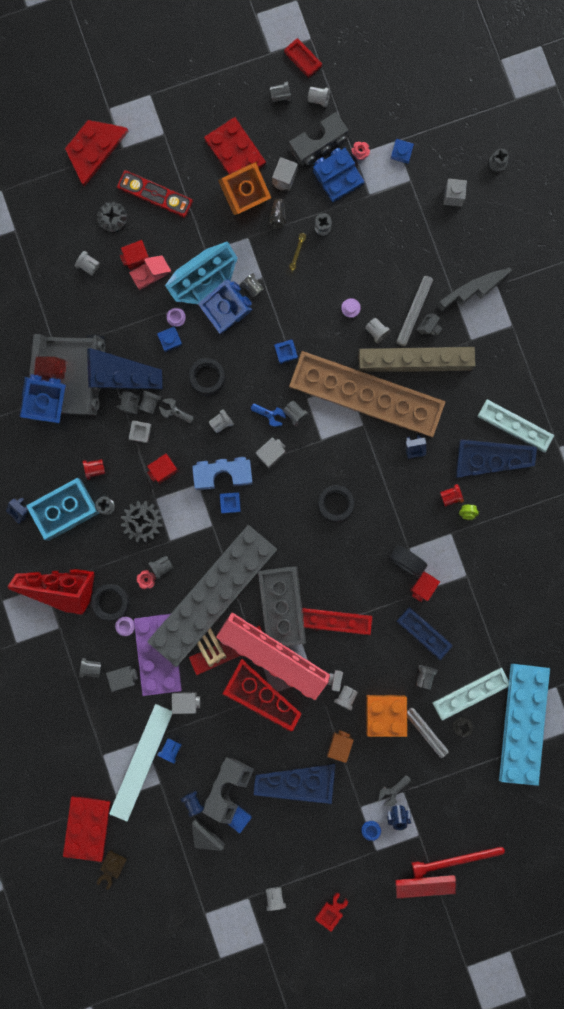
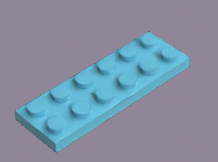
(524, 724)

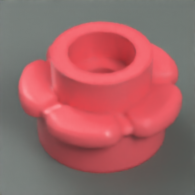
(360, 155)
(146, 574)

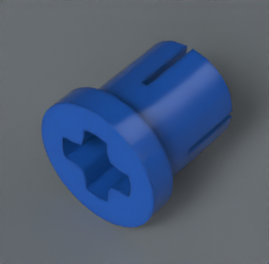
(170, 751)

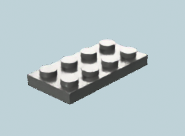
(282, 605)

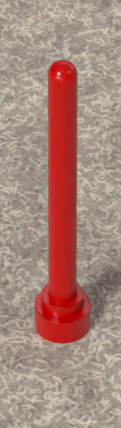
(420, 869)

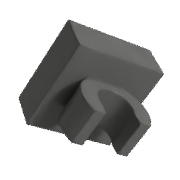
(429, 325)
(129, 402)

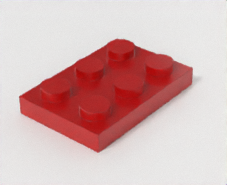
(233, 147)
(86, 829)

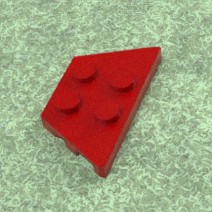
(93, 146)

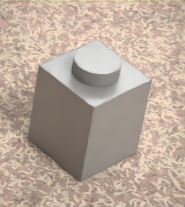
(284, 174)
(455, 192)
(271, 452)
(185, 702)

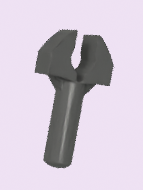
(178, 413)
(393, 791)

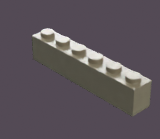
(417, 359)

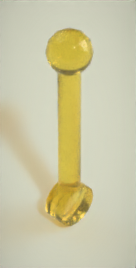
(302, 237)

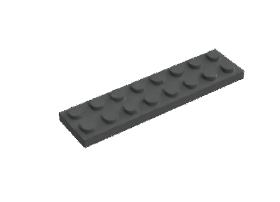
(212, 596)

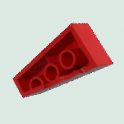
(260, 697)

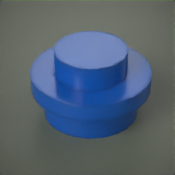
(371, 830)

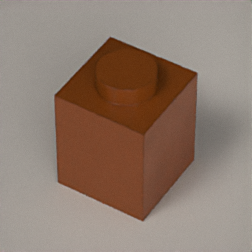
(340, 746)

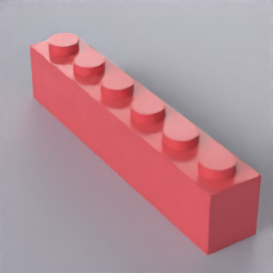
(273, 656)

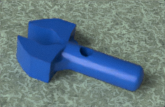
(269, 414)

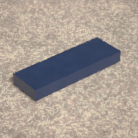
(424, 633)

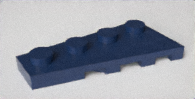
(117, 372)
(488, 457)
(304, 784)

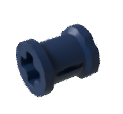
(192, 804)

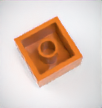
(244, 188)
(386, 715)

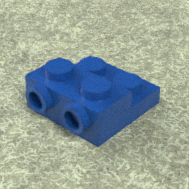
(337, 174)
(225, 305)
(42, 398)

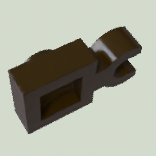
(111, 866)

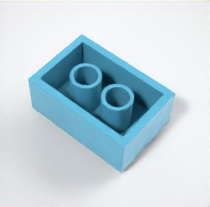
(62, 509)

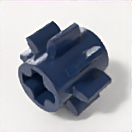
(399, 817)

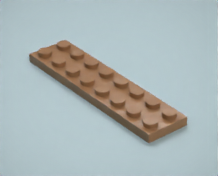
(367, 394)

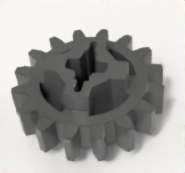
(142, 513)

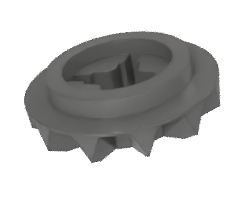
(117, 222)

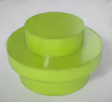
(469, 512)

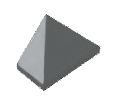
(204, 837)

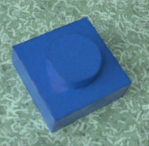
(402, 151)
(169, 339)
(286, 351)
(230, 503)
(240, 819)

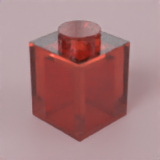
(50, 367)

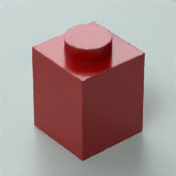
(134, 255)
(161, 469)
(424, 587)

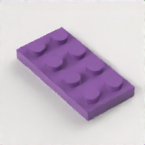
(156, 671)

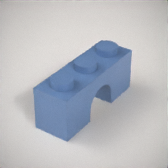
(205, 473)

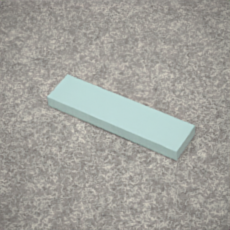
(515, 426)
(471, 694)

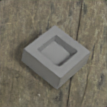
(140, 431)
(335, 680)

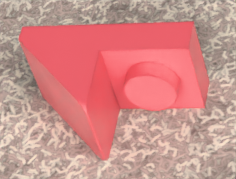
(151, 271)

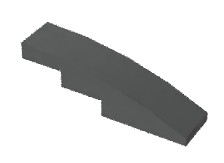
(478, 286)

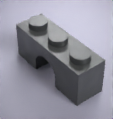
(306, 150)
(219, 804)

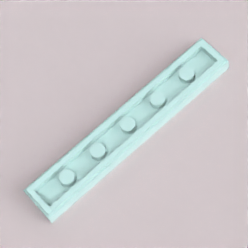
(141, 762)

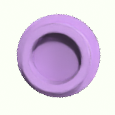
(350, 308)
(176, 317)
(125, 626)

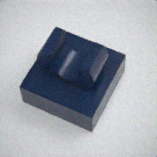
(415, 447)
(16, 510)

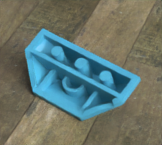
(202, 274)

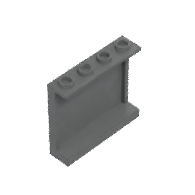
(77, 397)

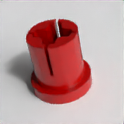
(93, 468)
(452, 496)

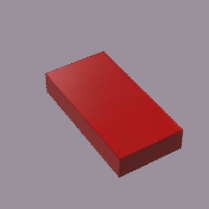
(303, 58)

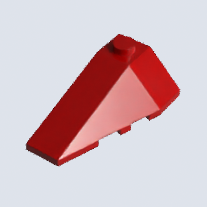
(62, 591)

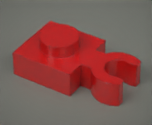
(330, 914)

